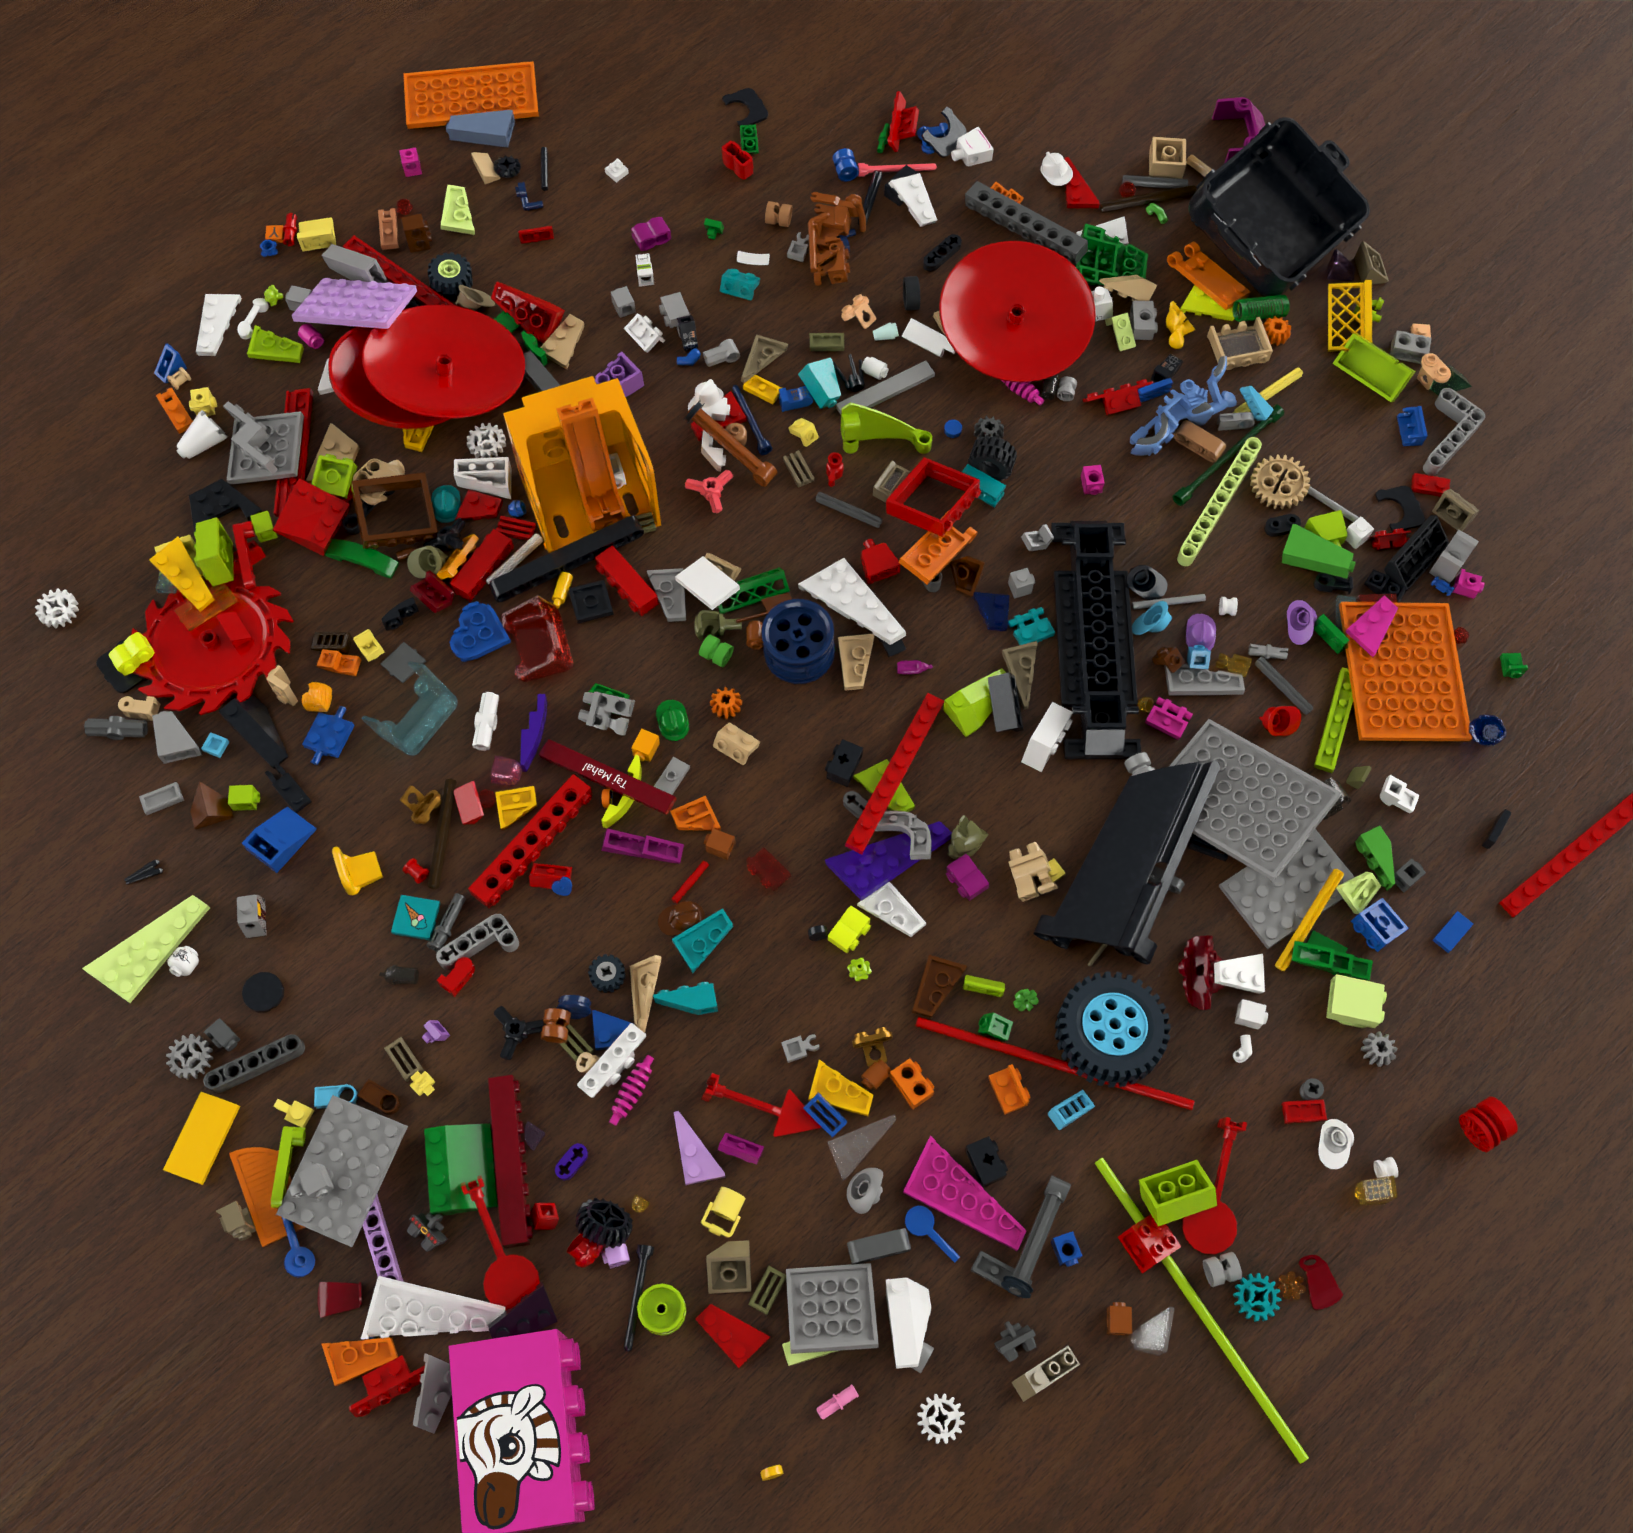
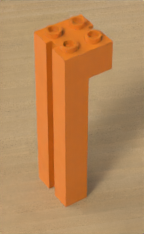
(591, 463)

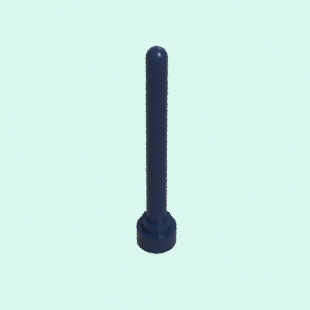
(763, 446)

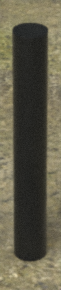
(544, 169)

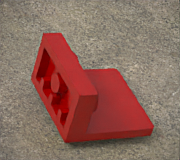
(1148, 1243)

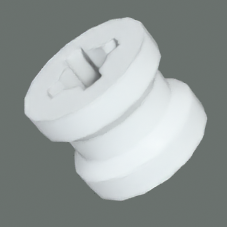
(1228, 606)
(1386, 1168)

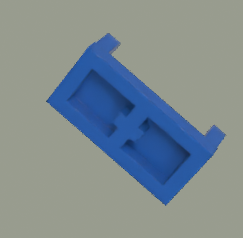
(1412, 426)

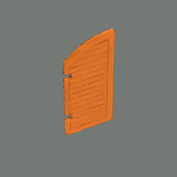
(256, 1175)

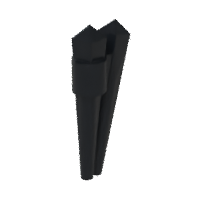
(145, 872)

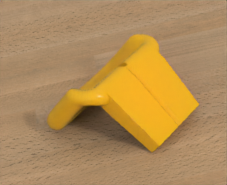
(362, 869)

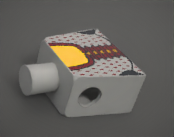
(250, 911)

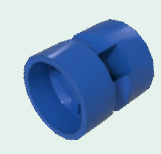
(845, 164)

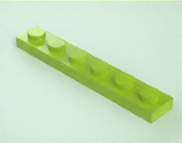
(1335, 724)

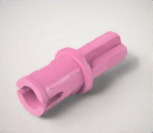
(837, 1402)

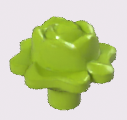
(272, 295)
(859, 969)

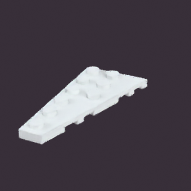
(419, 1311)

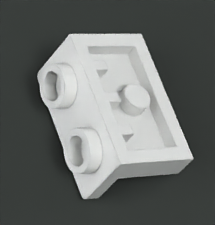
(643, 333)

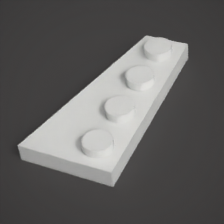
(214, 321)

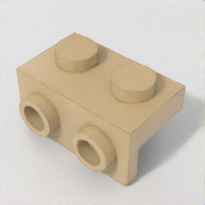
(280, 686)
(735, 743)

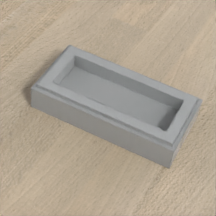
(161, 798)

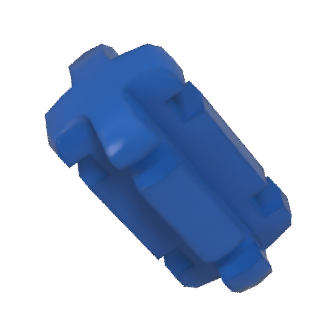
(1442, 586)

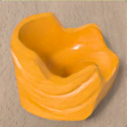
(317, 698)

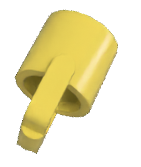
(726, 1205)

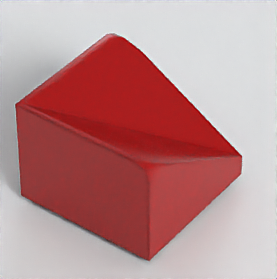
(544, 1216)

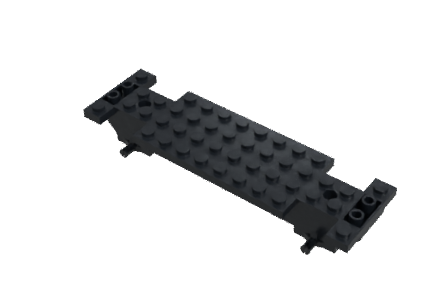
(1095, 640)

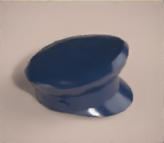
(576, 1005)

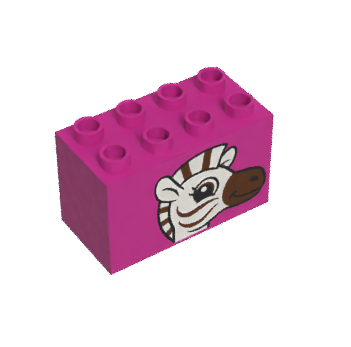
(519, 1433)

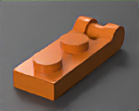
(175, 410)

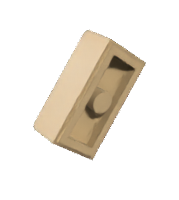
(485, 167)
(729, 569)

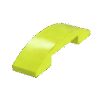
(614, 812)

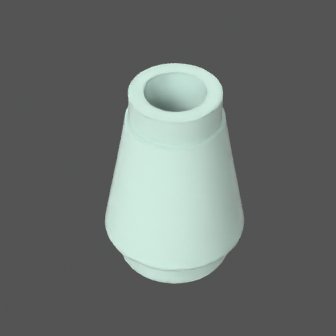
(886, 332)

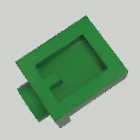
(1512, 665)
(995, 1026)

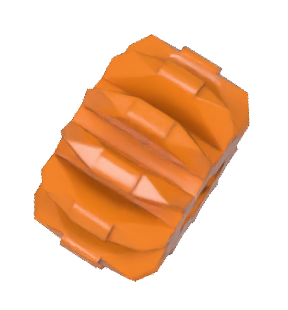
(1277, 330)
(722, 697)

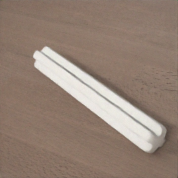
(516, 558)

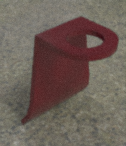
(1321, 1283)
(338, 1297)

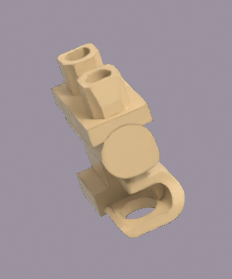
(1027, 866)

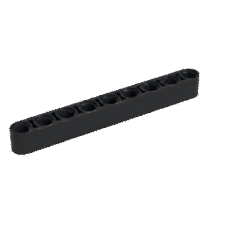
(565, 558)

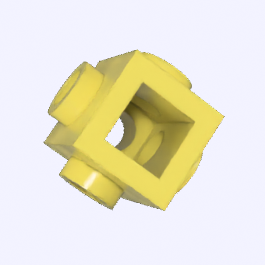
(202, 400)

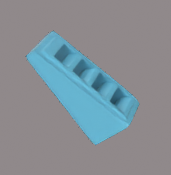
(1256, 403)
(1060, 1116)

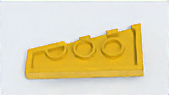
(180, 570)

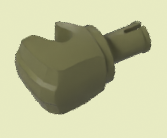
(713, 622)

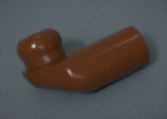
(403, 554)

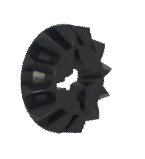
(501, 169)

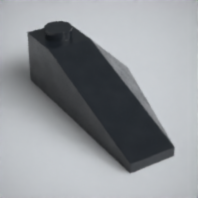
(256, 727)

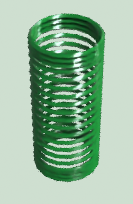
(1245, 308)

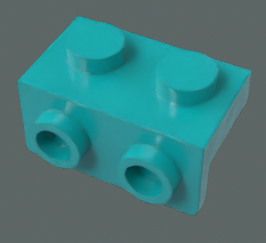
(739, 284)

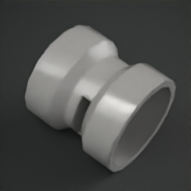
(1067, 387)

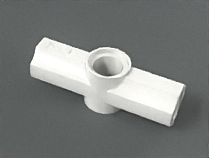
(485, 721)

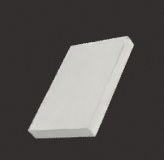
(707, 583)

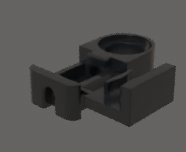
(1335, 583)

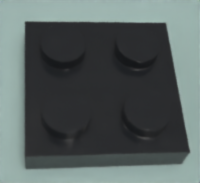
(590, 601)

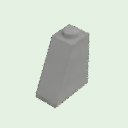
(172, 739)

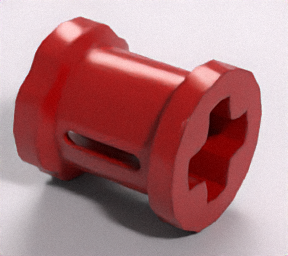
(415, 870)

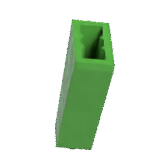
(1316, 553)

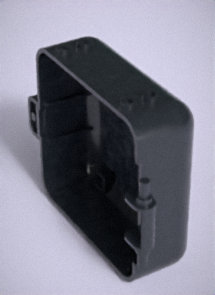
(1279, 206)

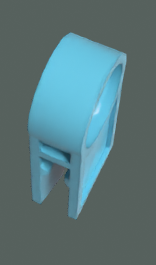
(323, 1094)

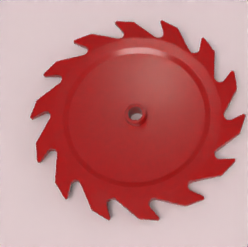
(203, 661)

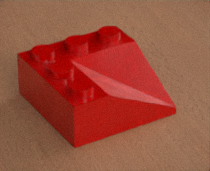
(311, 517)

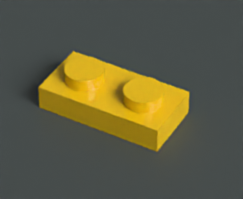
(762, 388)

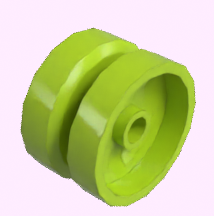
(665, 1322)

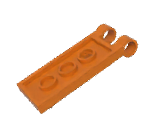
(1208, 276)
(932, 555)

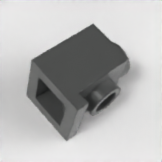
(1408, 875)
(222, 1035)

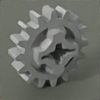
(195, 1063)

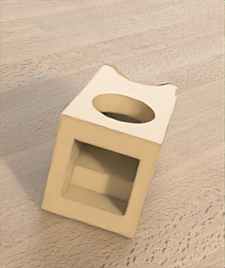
(138, 708)

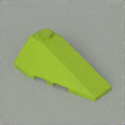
(971, 705)

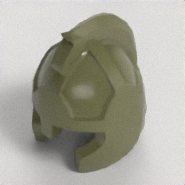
(966, 839)

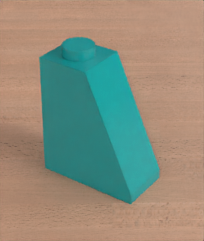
(821, 382)

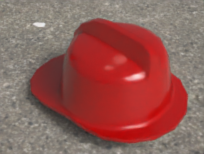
(1281, 720)

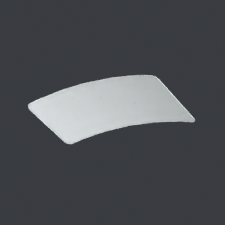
(753, 259)

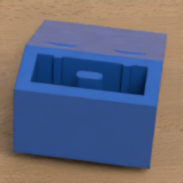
(278, 838)

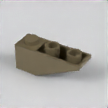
(1045, 1373)

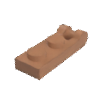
(388, 229)

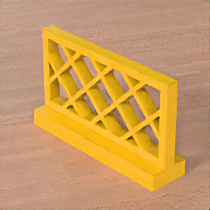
(1365, 312)

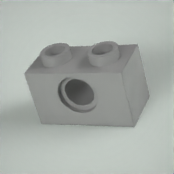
(1143, 320)

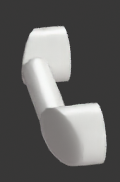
(244, 328)

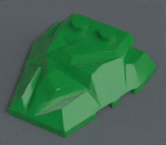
(1109, 257)

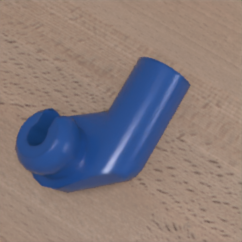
(690, 359)

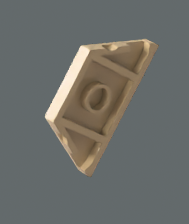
(336, 444)

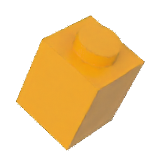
(645, 745)

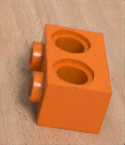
(907, 1086)

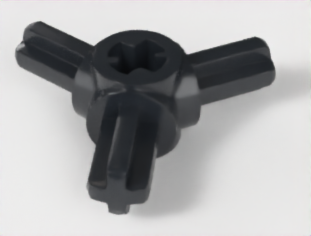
(448, 537)
(512, 1039)

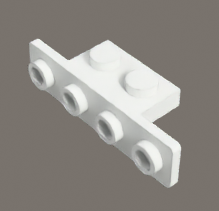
(613, 1061)

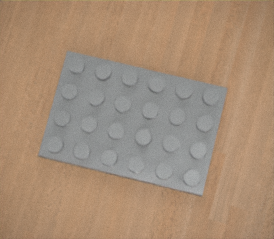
(1279, 906)
(357, 1154)

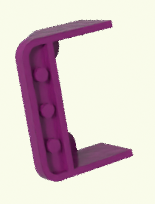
(1239, 108)

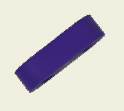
(575, 1165)

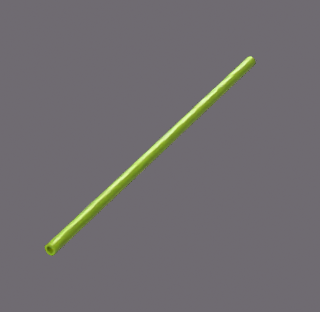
(1209, 1322)

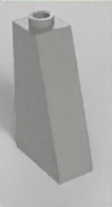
(353, 265)

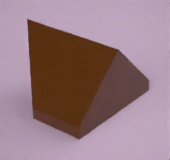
(967, 574)
(209, 807)

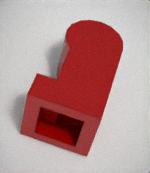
(458, 976)

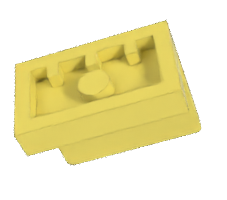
(316, 234)

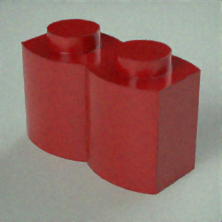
(737, 160)

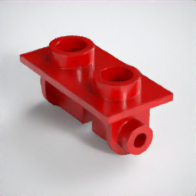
(1383, 539)

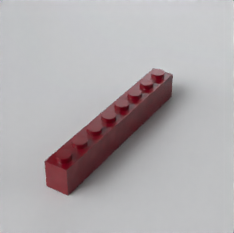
(509, 1161)

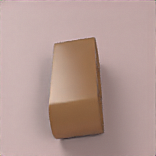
(1199, 441)

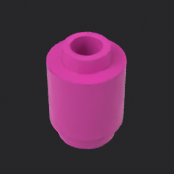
(310, 336)

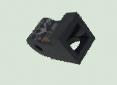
(687, 332)
(1167, 368)

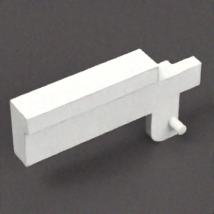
(927, 338)

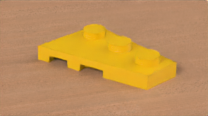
(840, 1091)

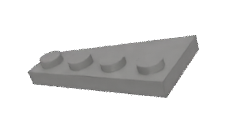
(1203, 682)

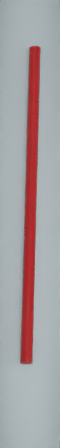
(1046, 1060)

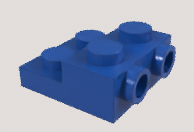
(1379, 925)

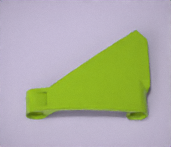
(866, 423)

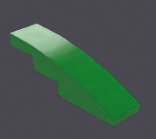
(1331, 960)

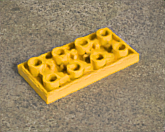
(201, 1138)

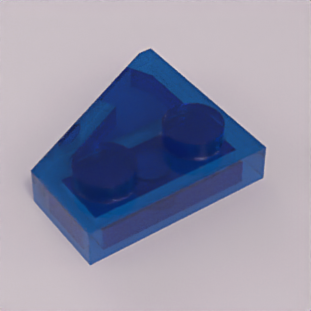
(993, 609)

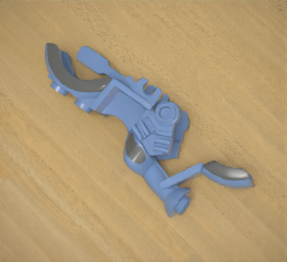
(1190, 406)

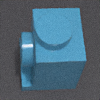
(1198, 657)

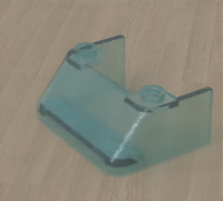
(423, 719)

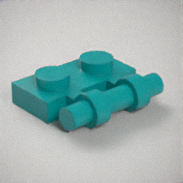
(1037, 631)

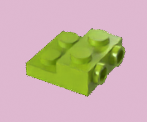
(334, 475)

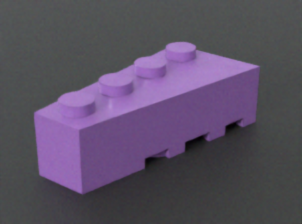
(626, 372)

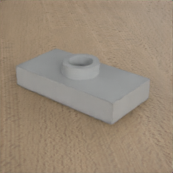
(672, 776)

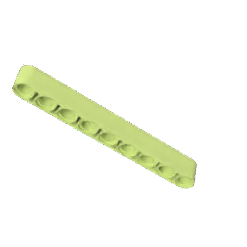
(1214, 506)

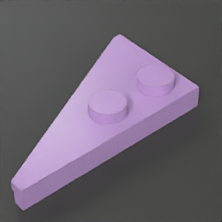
(696, 1159)

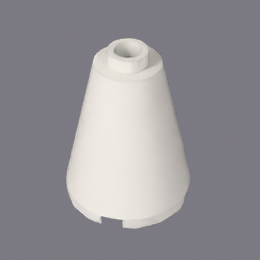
(200, 436)

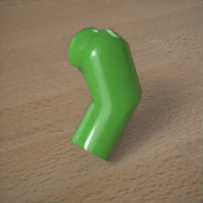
(1154, 208)

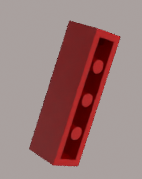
(481, 565)
(626, 580)

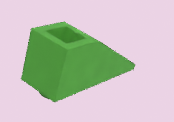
(1378, 853)

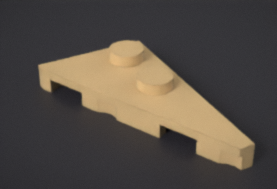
(643, 984)

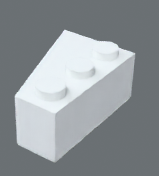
(484, 475)
(1046, 736)

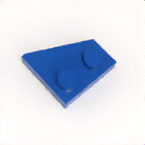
(607, 1029)

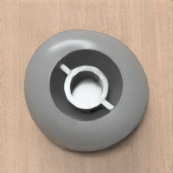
(865, 1189)

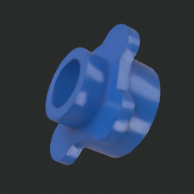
(268, 248)

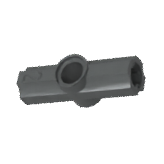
(116, 728)

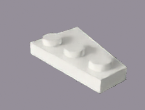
(893, 909)

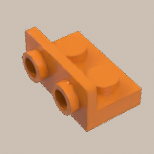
(1009, 1089)

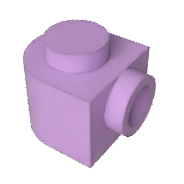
(616, 1256)

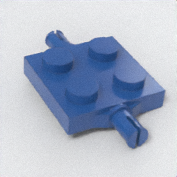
(328, 735)

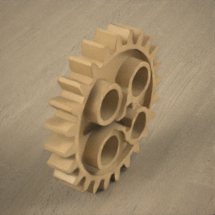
(1295, 488)

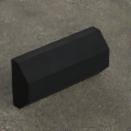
(1417, 553)

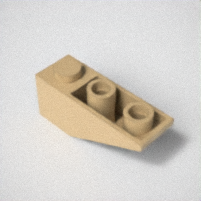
(1133, 286)

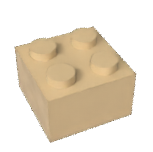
(1167, 157)

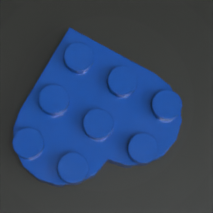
(478, 632)

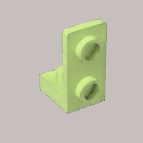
(1122, 331)

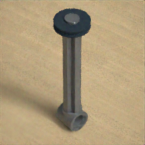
(1055, 1194)

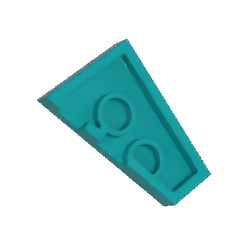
(702, 938)

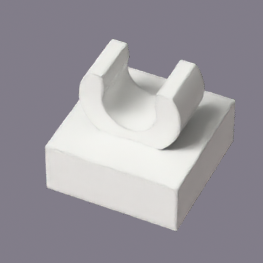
(616, 170)

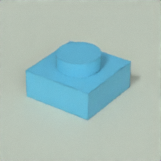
(215, 745)

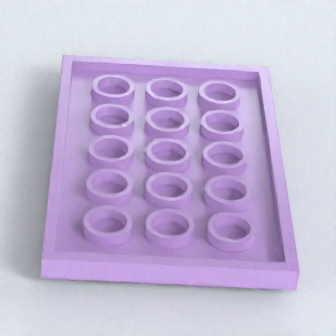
(354, 303)

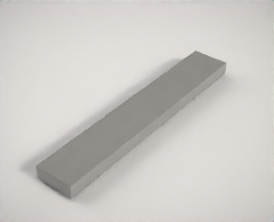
(891, 386)

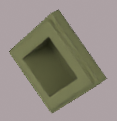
(1358, 776)

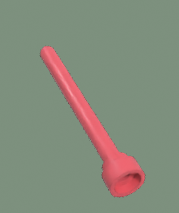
(864, 169)

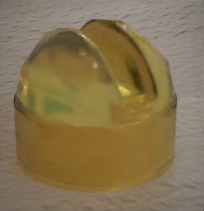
(1145, 704)
(639, 1204)

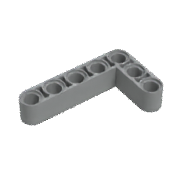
(1469, 420)

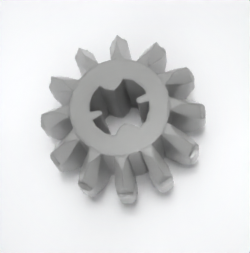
(1386, 1049)

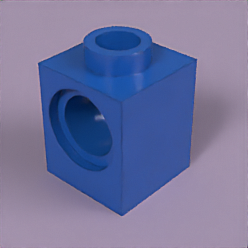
(1069, 1240)

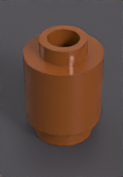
(754, 635)
(875, 1075)

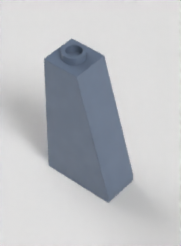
(482, 128)

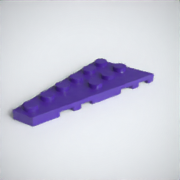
(880, 861)

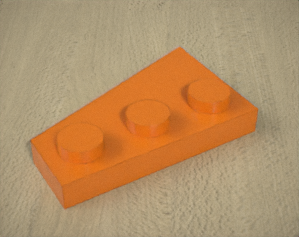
(356, 1358)

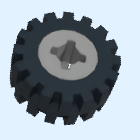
(610, 979)

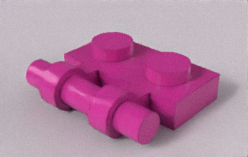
(1167, 722)

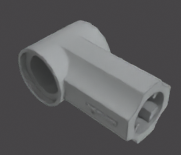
(725, 352)

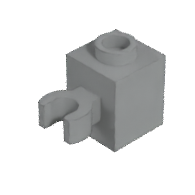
(314, 1182)

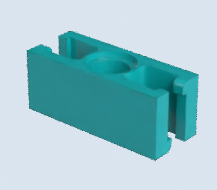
(991, 489)

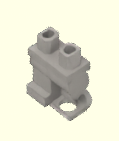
(601, 709)

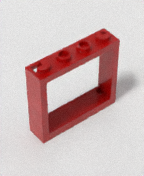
(942, 473)

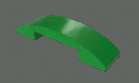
(367, 557)

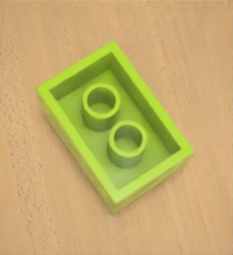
(214, 552)
(1178, 1192)

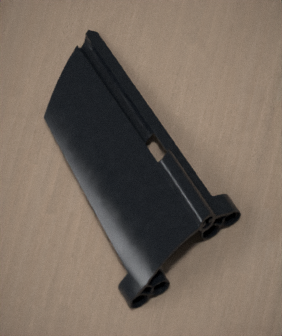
(1111, 891)

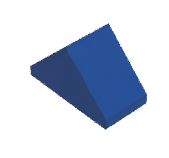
(169, 363)

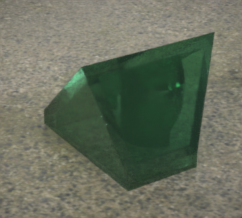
(1456, 382)

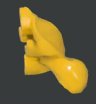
(1177, 326)

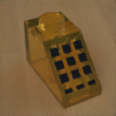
(1376, 1191)

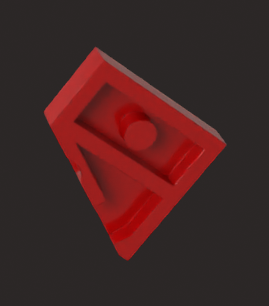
(479, 506)

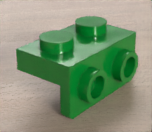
(1330, 634)

